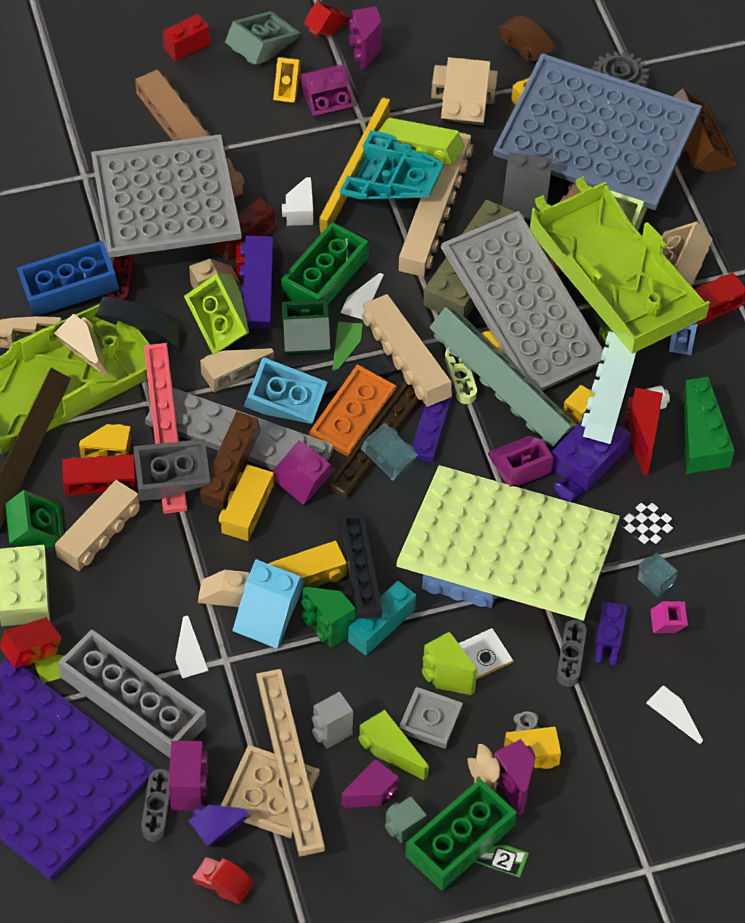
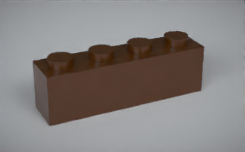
(230, 460)

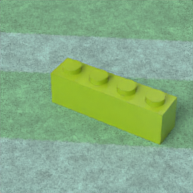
(435, 141)

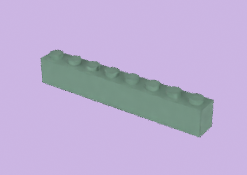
(502, 376)

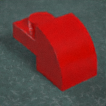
(224, 878)

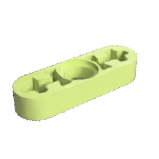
(460, 382)

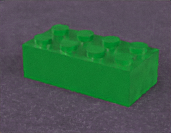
(325, 266)
(460, 834)

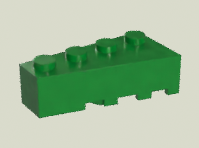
(705, 431)

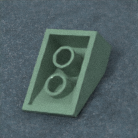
(260, 36)

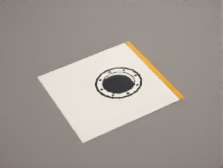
(486, 652)

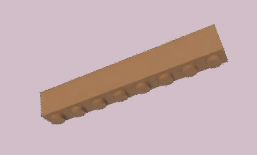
(176, 116)

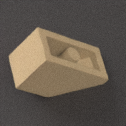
(206, 269)
(223, 588)

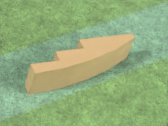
(19, 328)

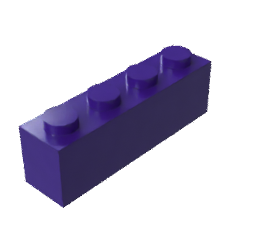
(257, 280)

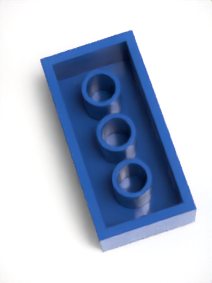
(68, 278)

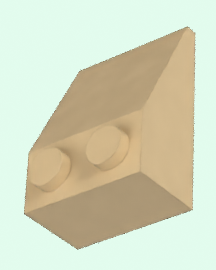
(465, 91)

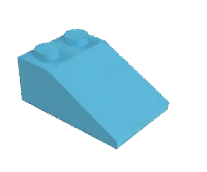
(285, 392)
(267, 603)

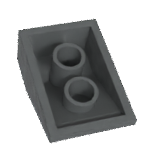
(170, 468)

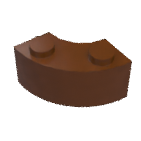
(526, 37)

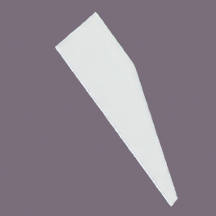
(354, 302)
(188, 655)
(675, 711)

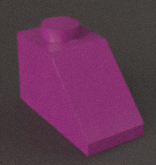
(371, 787)

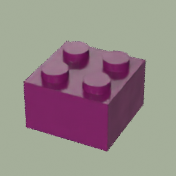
(187, 775)

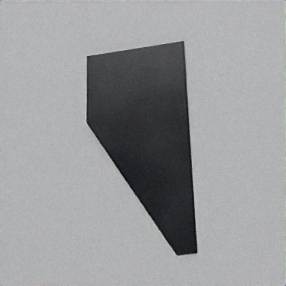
(279, 263)

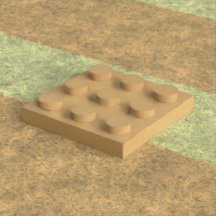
(260, 791)

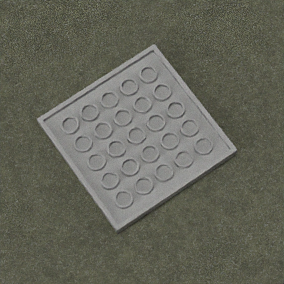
(165, 195)

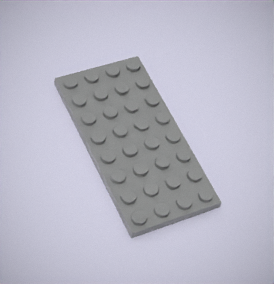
(523, 301)

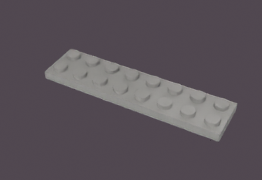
(210, 421)

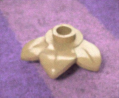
(485, 767)

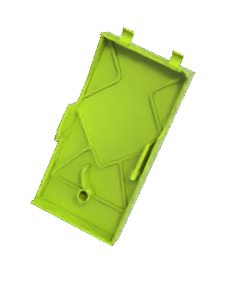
(30, 358)

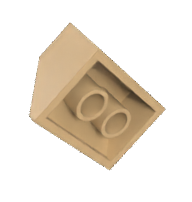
(687, 249)

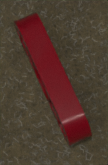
(127, 271)

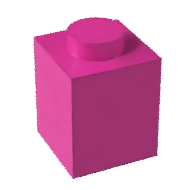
(669, 617)

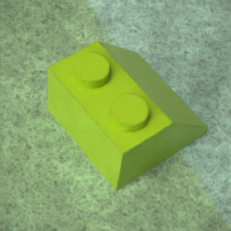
(449, 666)

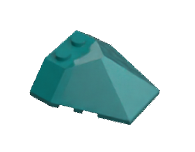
(392, 171)

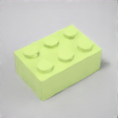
(23, 585)

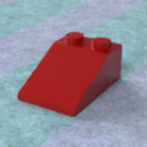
(642, 418)

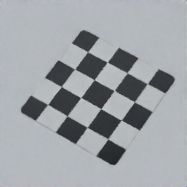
(648, 523)

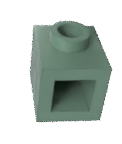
(405, 819)

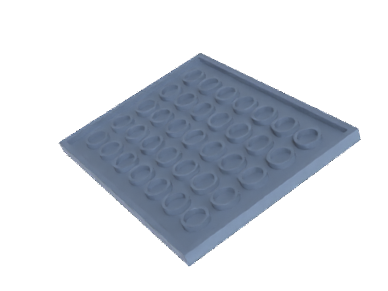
(599, 129)

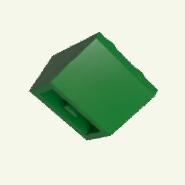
(328, 614)

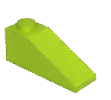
(391, 745)

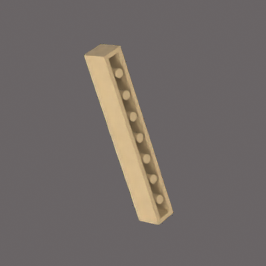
(430, 216)

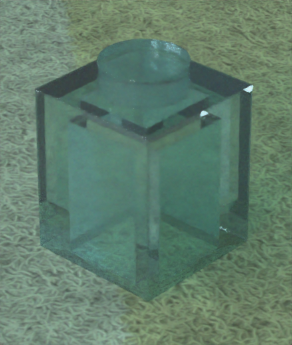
(657, 574)

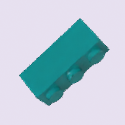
(396, 605)

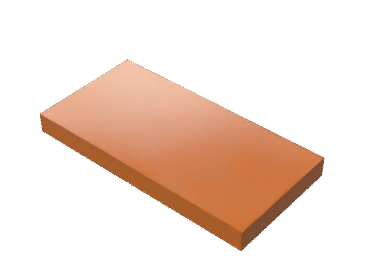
(353, 410)

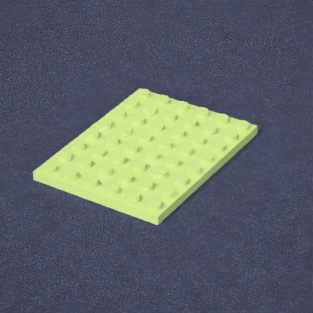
(509, 542)

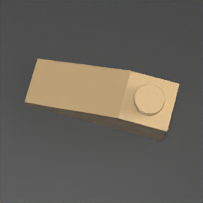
(82, 341)
(232, 366)

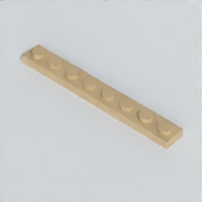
(290, 763)

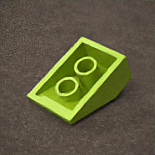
(219, 311)

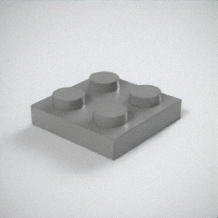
(430, 717)

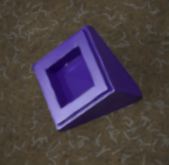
(568, 490)

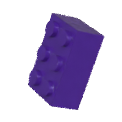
(588, 459)

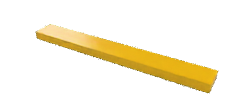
(336, 200)

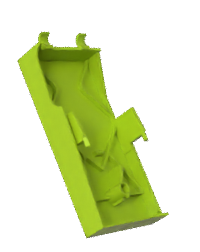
(617, 266)

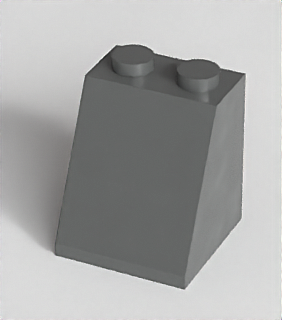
(525, 180)

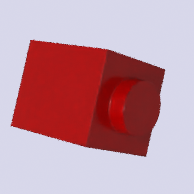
(325, 19)

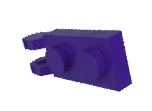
(610, 630)

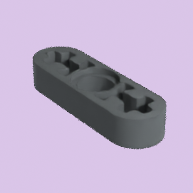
(576, 661)
(161, 814)

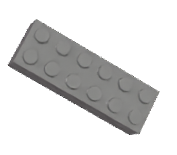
(131, 693)

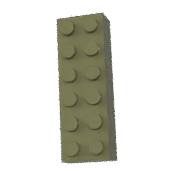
(445, 286)

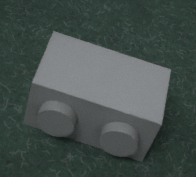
(332, 720)

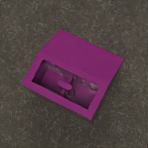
(365, 34)
(327, 89)
(522, 460)

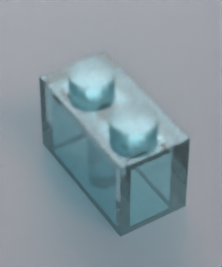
(389, 451)

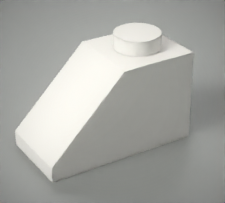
(299, 204)

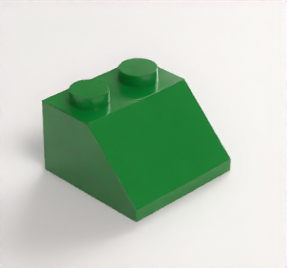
(33, 520)

